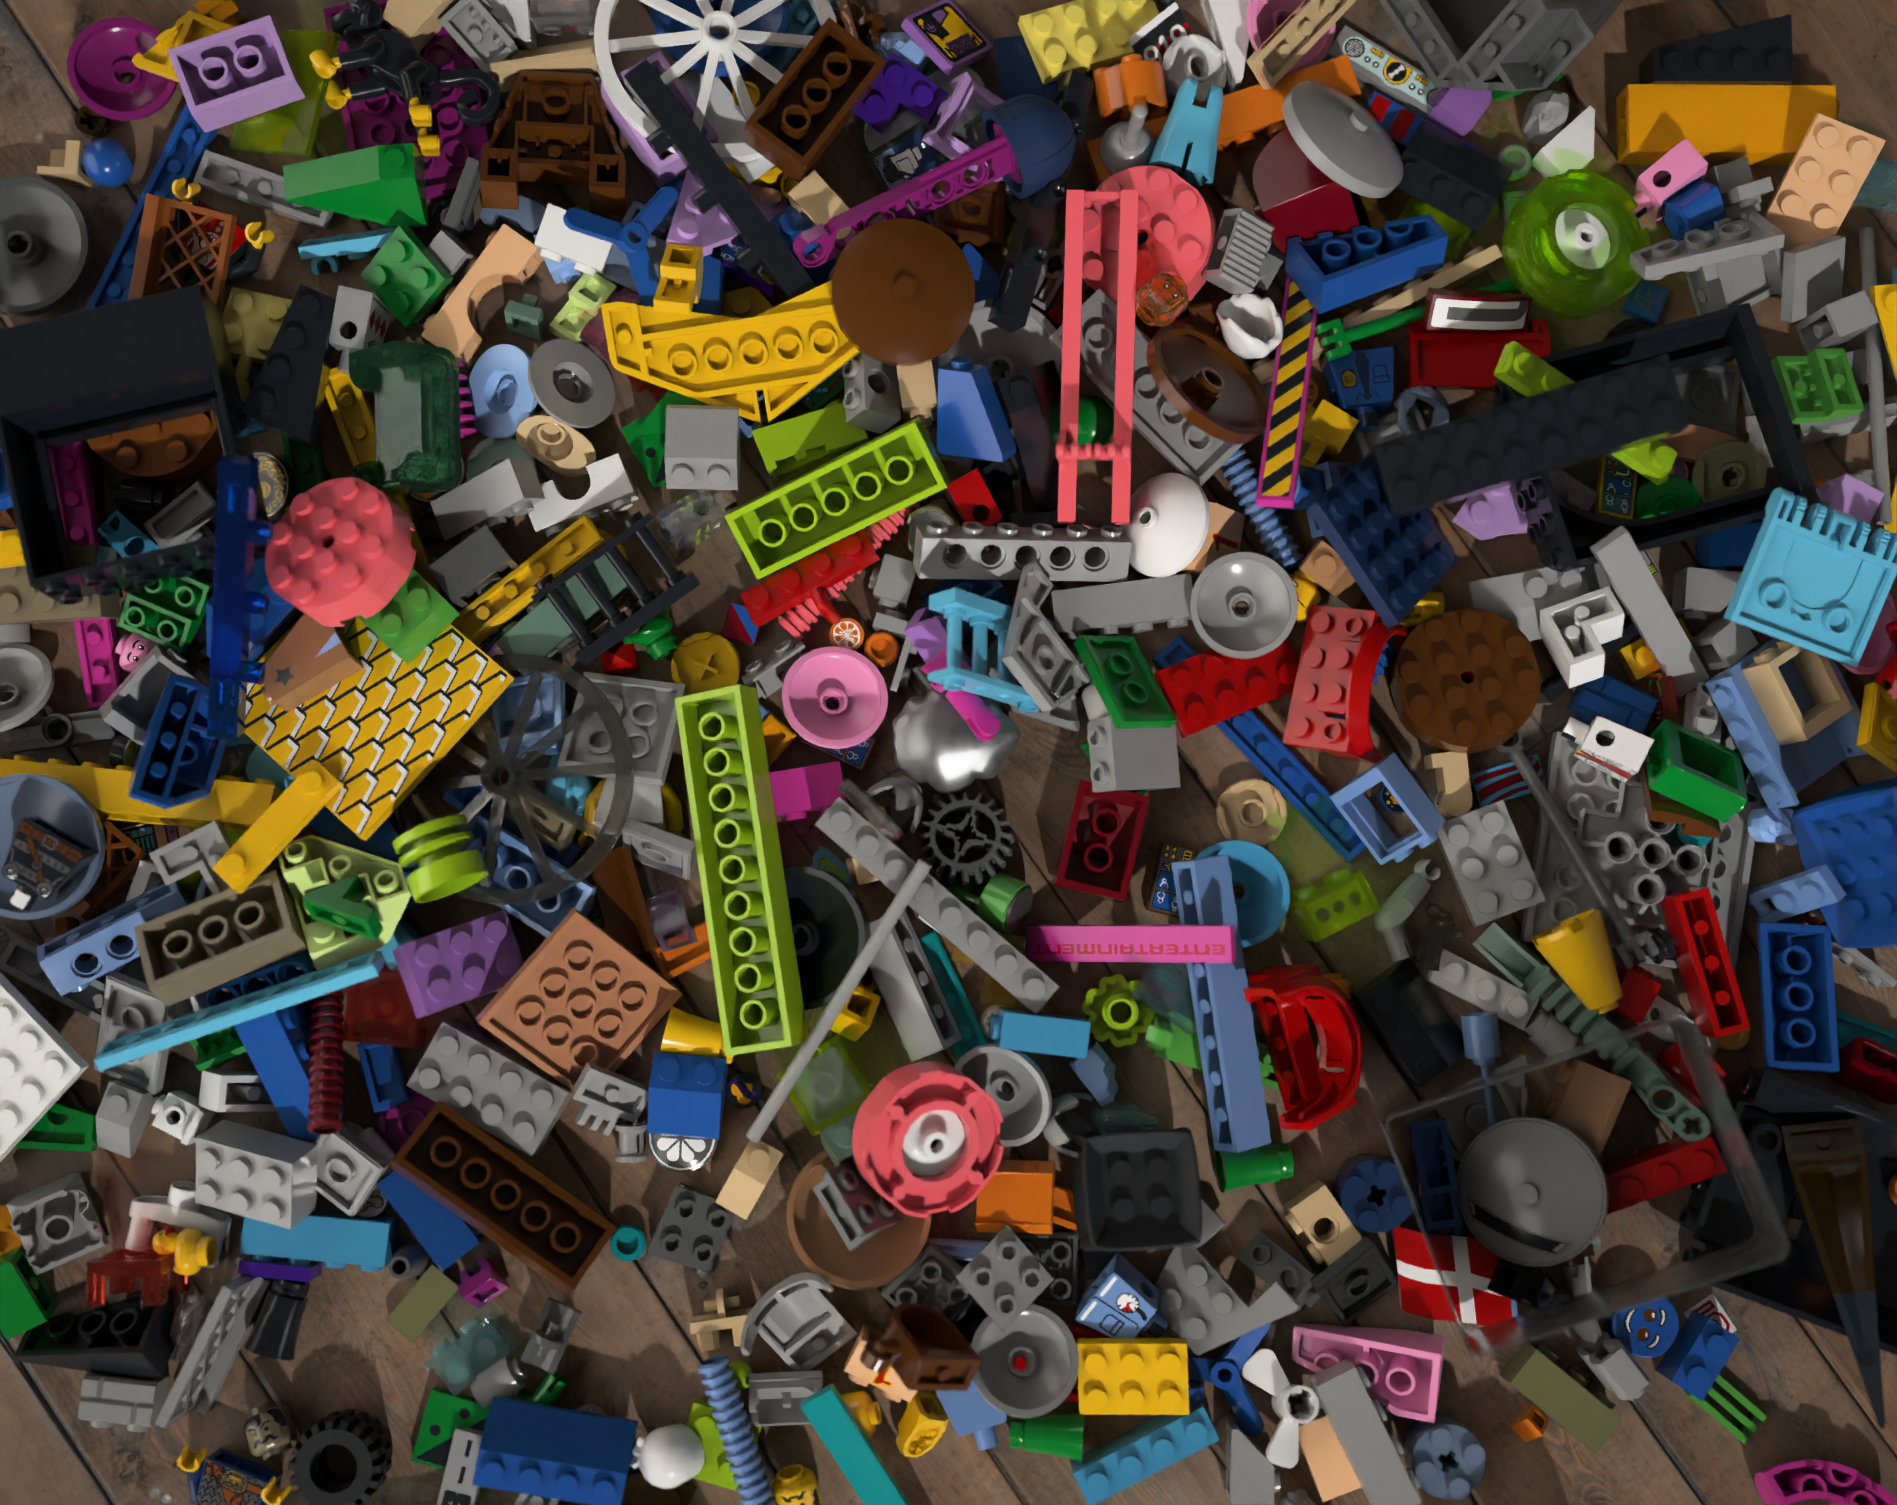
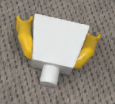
(650, 805)

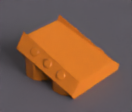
(1018, 1197)

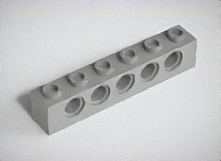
(1107, 564)

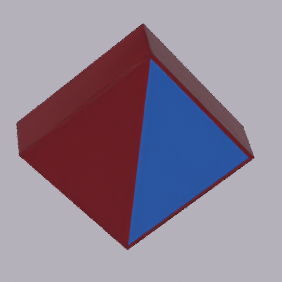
(739, 625)

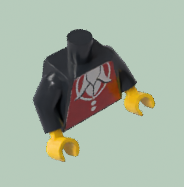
(247, 244)

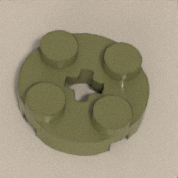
(1713, 462)

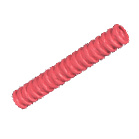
(802, 615)

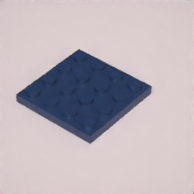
(1387, 558)

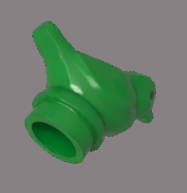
(656, 636)

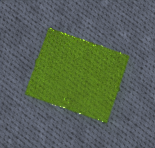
(294, 125)

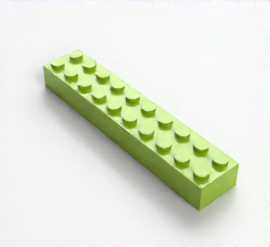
(741, 870)

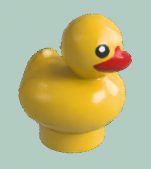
(190, 1249)

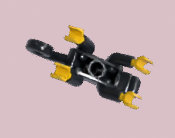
(399, 68)

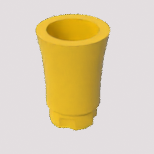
(693, 1036)

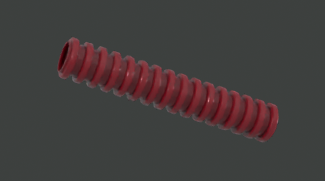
(326, 1063)

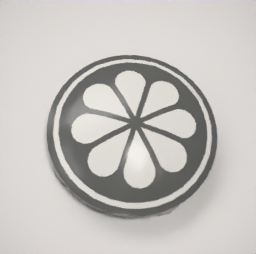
(679, 1152)

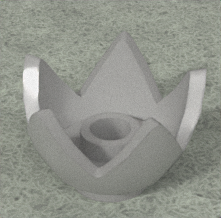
(902, 797)
(1066, 1122)

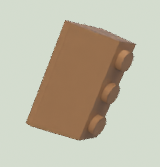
(1586, 1101)

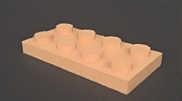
(1822, 181)

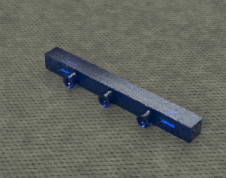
(234, 597)

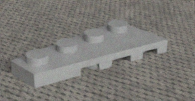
(1720, 245)

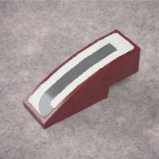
(1475, 311)

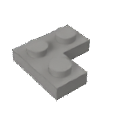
(192, 853)

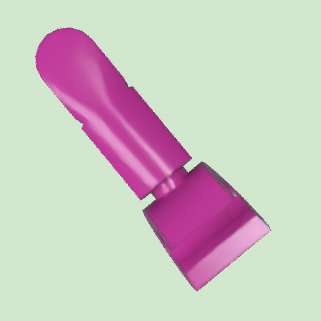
(968, 705)

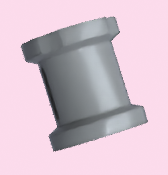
(631, 1142)

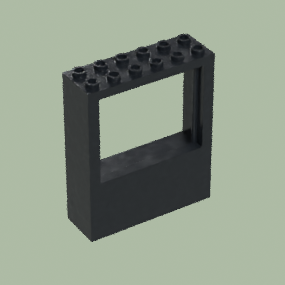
(102, 377)

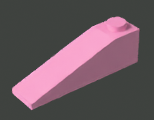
(1398, 1362)

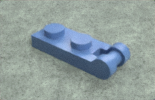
(1795, 894)

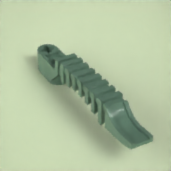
(1626, 1055)

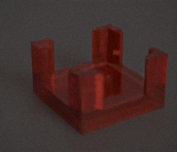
(382, 1013)
(126, 1266)

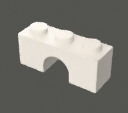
(609, 490)

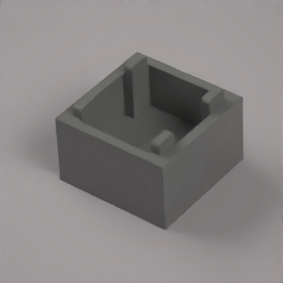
(473, 566)

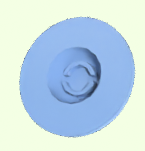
(501, 391)

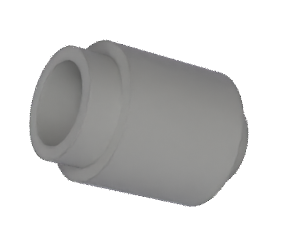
(1550, 1034)
(499, 1380)

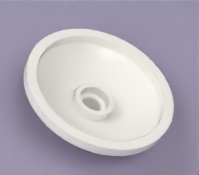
(1167, 524)

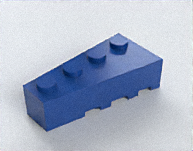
(281, 1057)

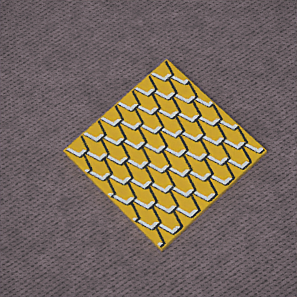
(382, 723)

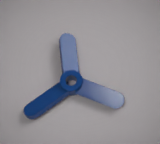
(617, 233)
(1231, 1384)

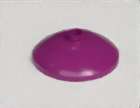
(101, 61)

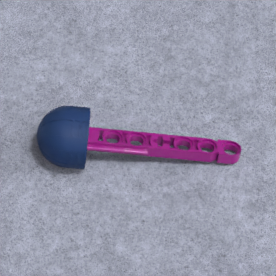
(1026, 146)

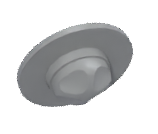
(571, 383)

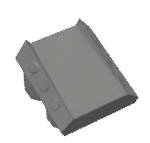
(56, 1223)

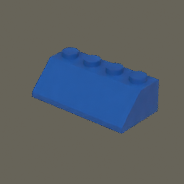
(1797, 998)
(555, 1452)

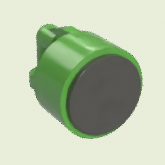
(1002, 903)

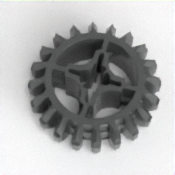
(953, 832)

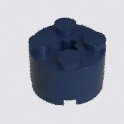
(1353, 1186)

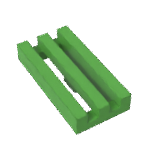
(1749, 1424)

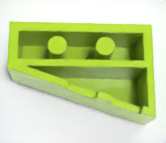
(806, 441)

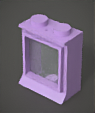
(961, 119)

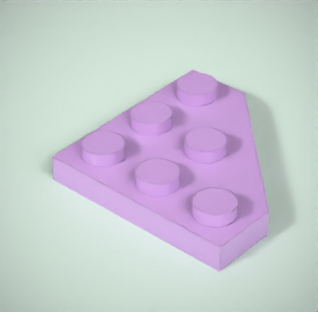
(712, 228)
(1498, 513)

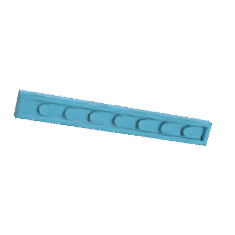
(240, 1010)

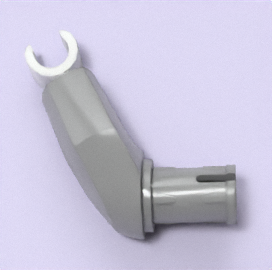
(1398, 908)

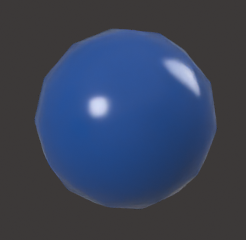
(107, 162)

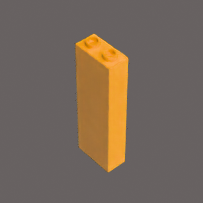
(1719, 120)

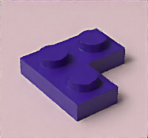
(900, 87)

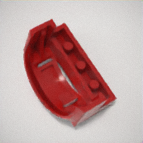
(1337, 680)
(1305, 1086)

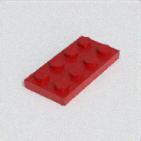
(1221, 687)

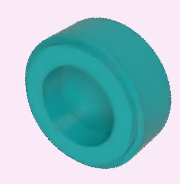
(628, 1242)

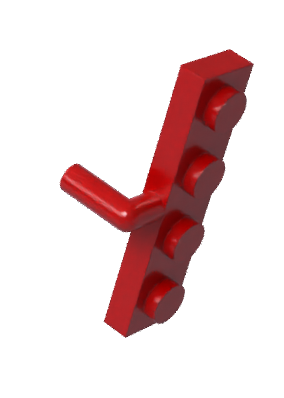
(810, 579)

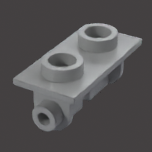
(765, 673)

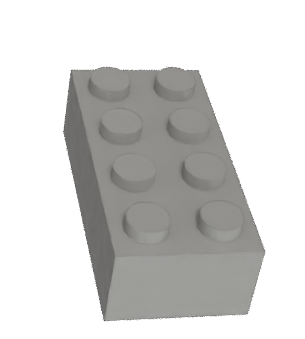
(490, 1087)

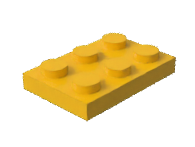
(1133, 1376)

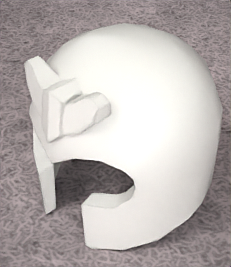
(669, 1456)

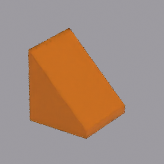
(1530, 1424)

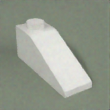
(1230, 34)

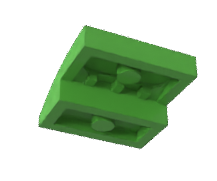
(1817, 385)

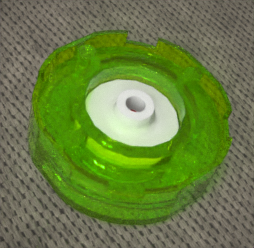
(1574, 243)

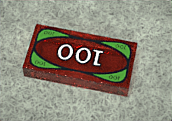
(1663, 688)

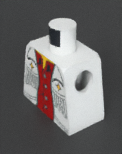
(1622, 749)

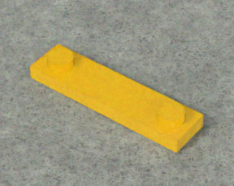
(277, 826)

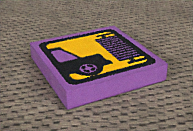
(947, 36)

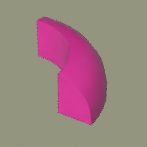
(1818, 1480)

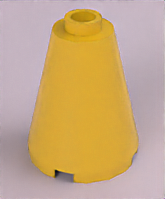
(1583, 959)

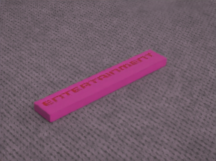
(1132, 943)

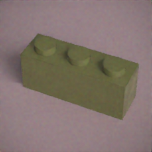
(1562, 1395)

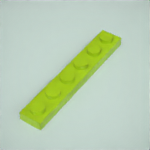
(1534, 376)

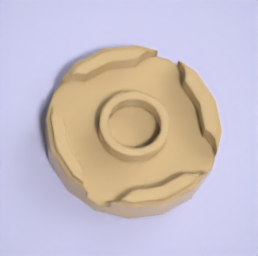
(1251, 811)

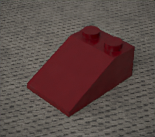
(1101, 843)

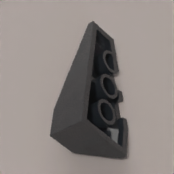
(1033, 415)
(109, 1339)

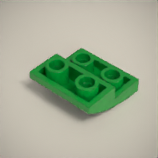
(167, 610)

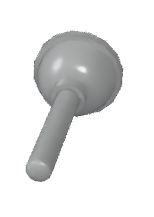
(1127, 143)

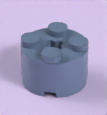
(1457, 1472)

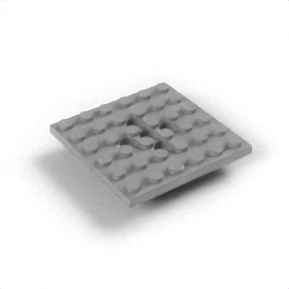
(1609, 809)

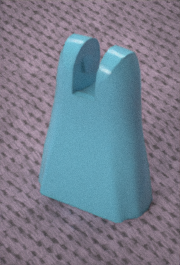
(1191, 135)

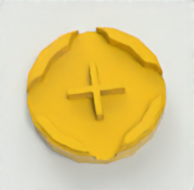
(706, 663)

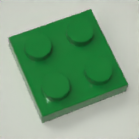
(406, 276)

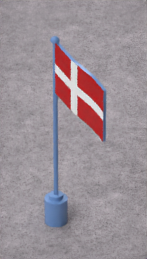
(1462, 1259)

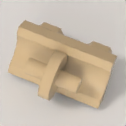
(708, 1325)

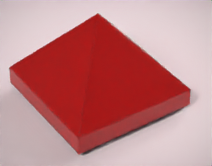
(620, 659)

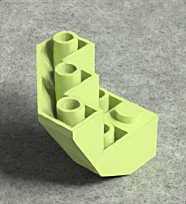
(320, 862)

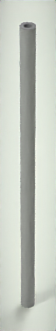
(1875, 383)
(838, 1000)

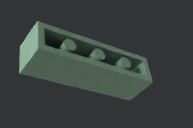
(545, 631)

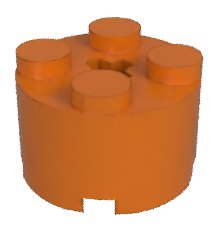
(1127, 85)

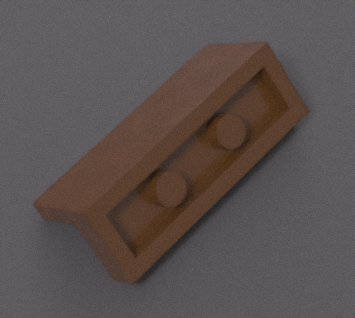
(622, 902)

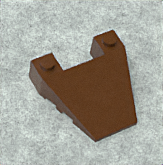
(554, 134)

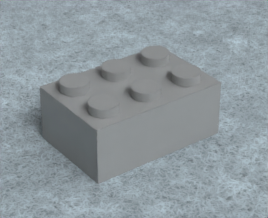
(1488, 863)
(256, 1173)

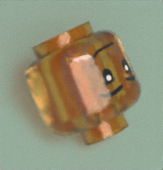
(1161, 299)

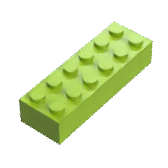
(838, 498)

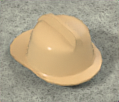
(555, 444)

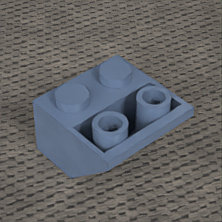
(617, 265)

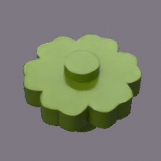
(1115, 1012)

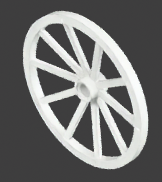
(715, 49)

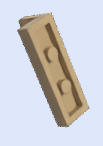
(566, 57)

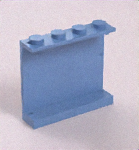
(1789, 767)

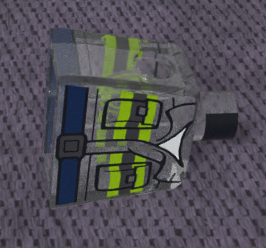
(683, 526)

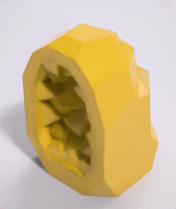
(921, 1425)

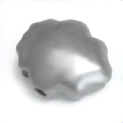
(940, 747)

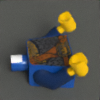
(229, 1479)

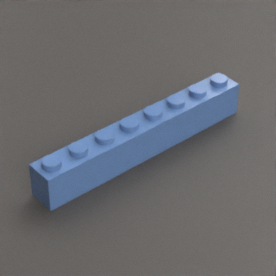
(1222, 1012)

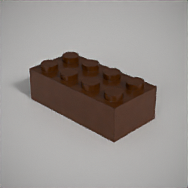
(813, 100)

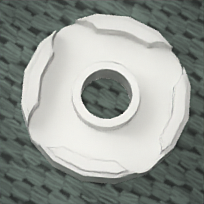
(1198, 51)

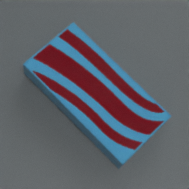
(1502, 782)

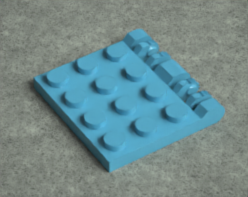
(1815, 579)

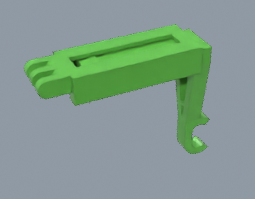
(1178, 1046)

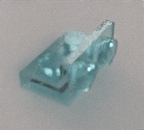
(1167, 994)
(475, 1350)

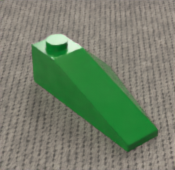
(366, 184)

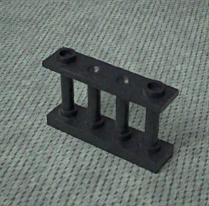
(619, 623)

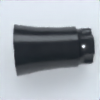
(279, 1320)

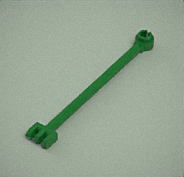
(1341, 337)

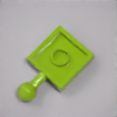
(701, 1421)

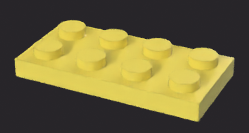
(1083, 34)

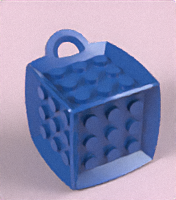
(1858, 842)

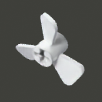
(1266, 1373)

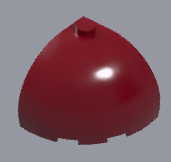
(1298, 194)

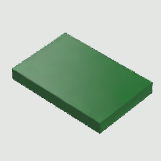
(1125, 682)

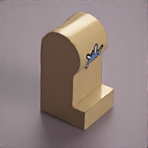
(1452, 781)

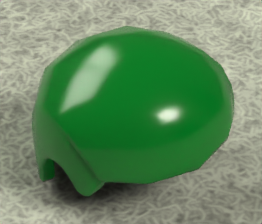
(1095, 420)

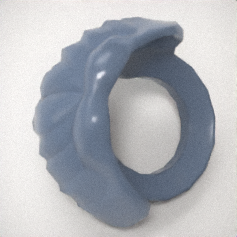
(1427, 394)

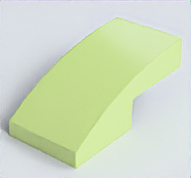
(583, 305)

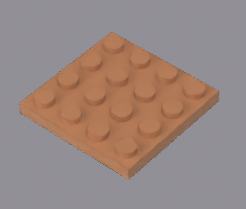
(579, 1001)

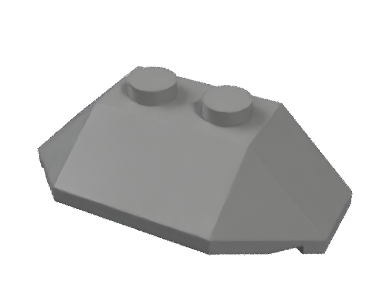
(1526, 592)

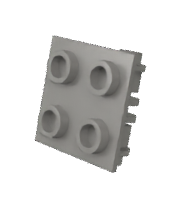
(1004, 1278)

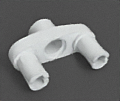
(178, 1210)

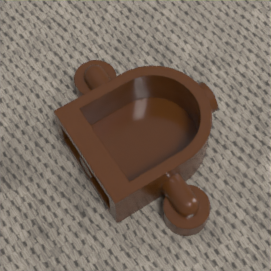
(923, 1350)

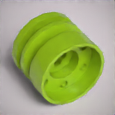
(438, 853)

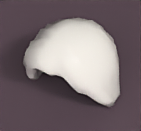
(1250, 325)

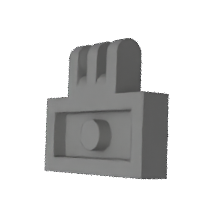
(607, 1098)

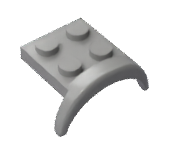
(798, 1322)

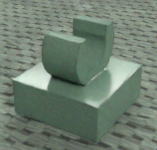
(525, 317)

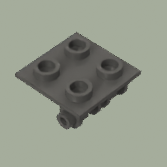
(691, 1229)

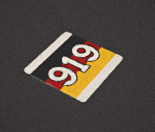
(1159, 33)

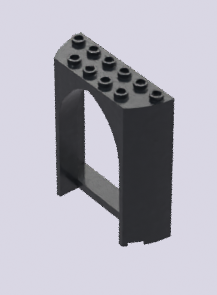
(1567, 532)

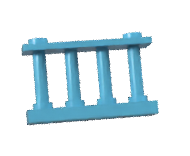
(981, 615)

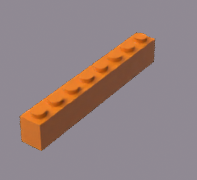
(1248, 111)

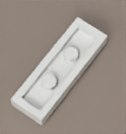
(1482, 989)

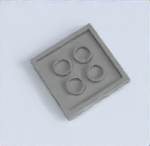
(648, 717)

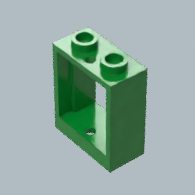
(1667, 775)

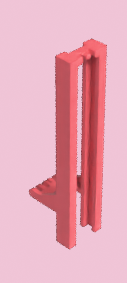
(1067, 447)

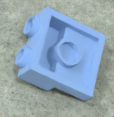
(546, 714)

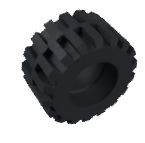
(357, 1435)

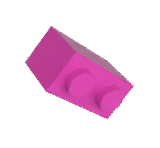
(806, 789)

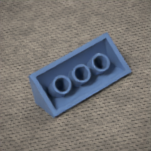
(517, 870)

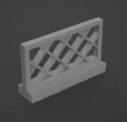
(215, 1347)

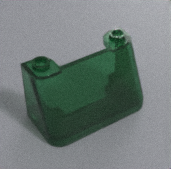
(413, 417)

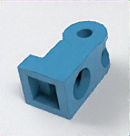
(126, 535)

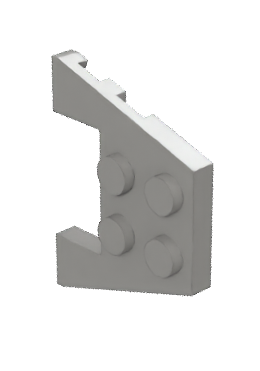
(1035, 649)
(1204, 1304)

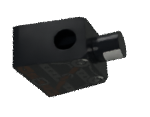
(44, 862)

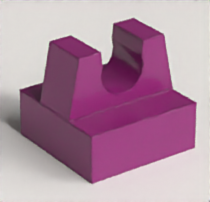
(484, 1285)

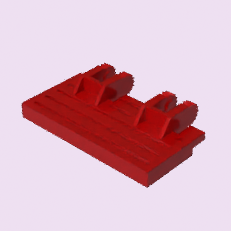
(1465, 358)

